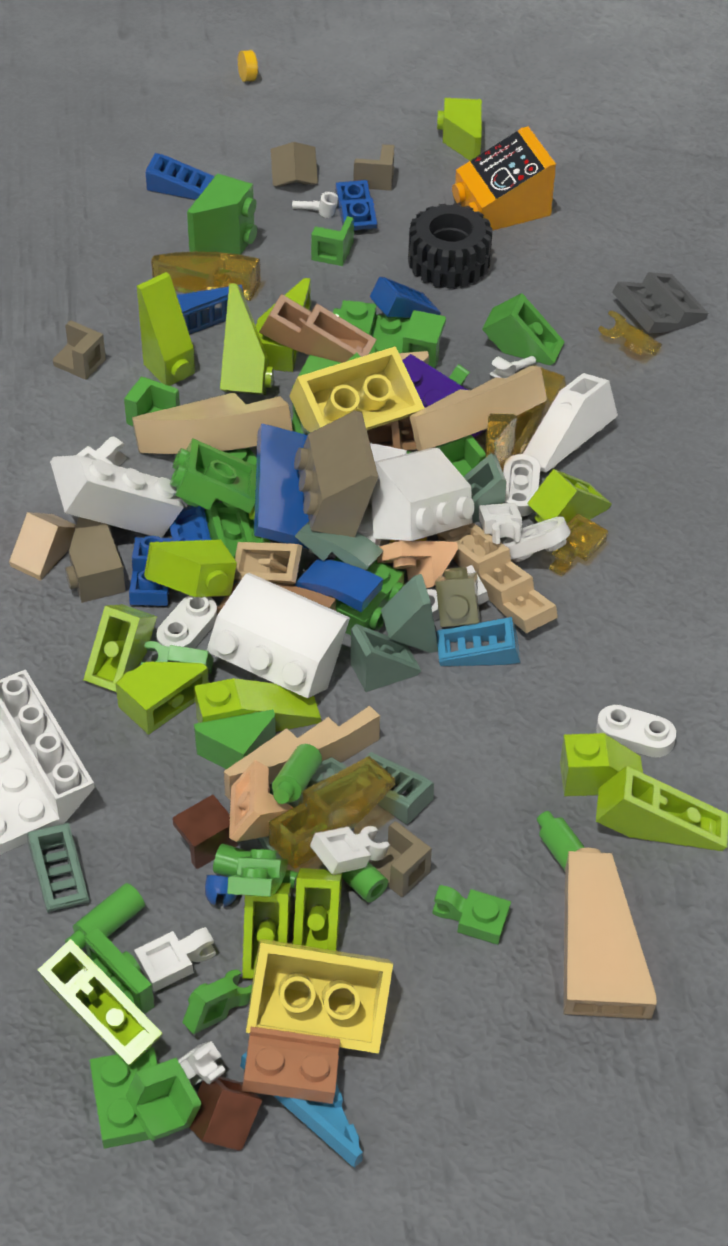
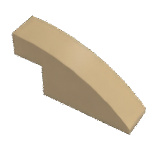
(217, 421)

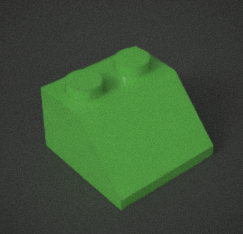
(223, 217)

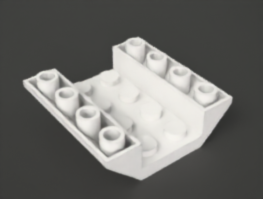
(38, 766)

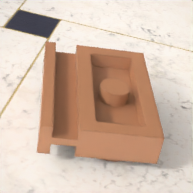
(291, 1065)

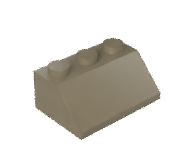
(337, 475)

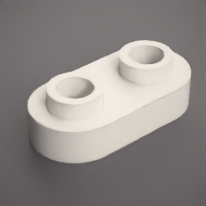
(522, 479)
(543, 535)
(192, 620)
(636, 730)

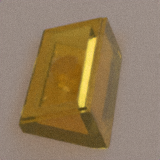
(500, 436)

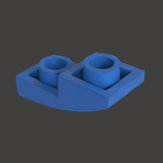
(356, 202)
(342, 581)
(141, 589)

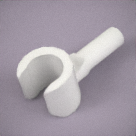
(325, 207)
(506, 369)

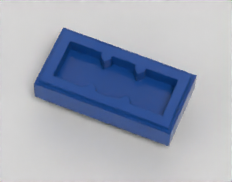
(191, 525)

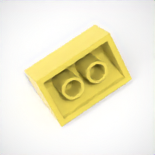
(369, 384)
(320, 993)

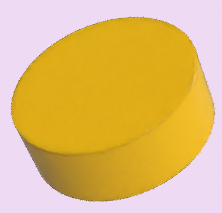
(247, 65)

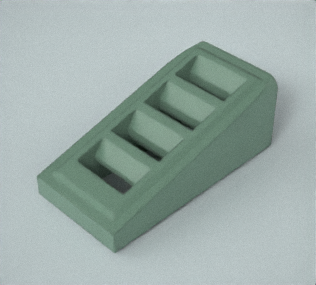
(419, 789)
(50, 838)

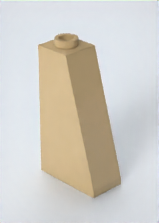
(601, 946)

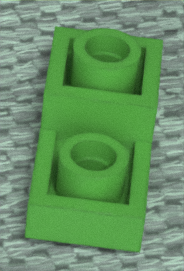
(258, 874)

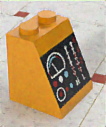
(508, 181)

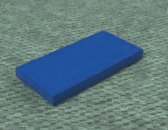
(277, 493)

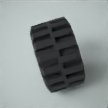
(449, 245)

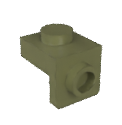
(457, 597)

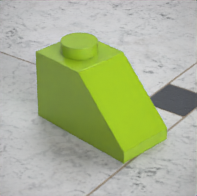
(462, 125)
(565, 497)
(192, 567)
(118, 644)
(159, 691)
(591, 761)
(317, 908)
(267, 920)

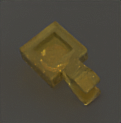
(636, 339)
(583, 542)

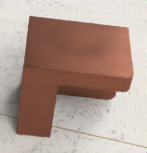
(204, 829)
(225, 1113)

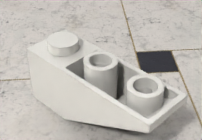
(572, 419)

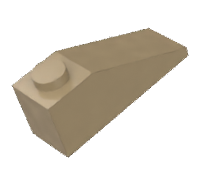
(94, 562)

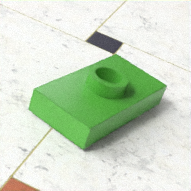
(120, 969)

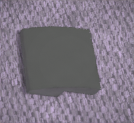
(660, 303)

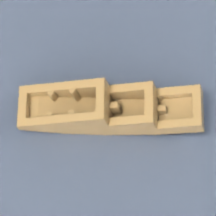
(468, 410)
(505, 582)
(328, 737)

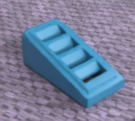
(491, 654)

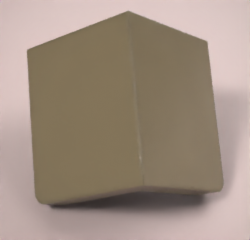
(294, 164)
(377, 172)
(83, 351)
(405, 861)

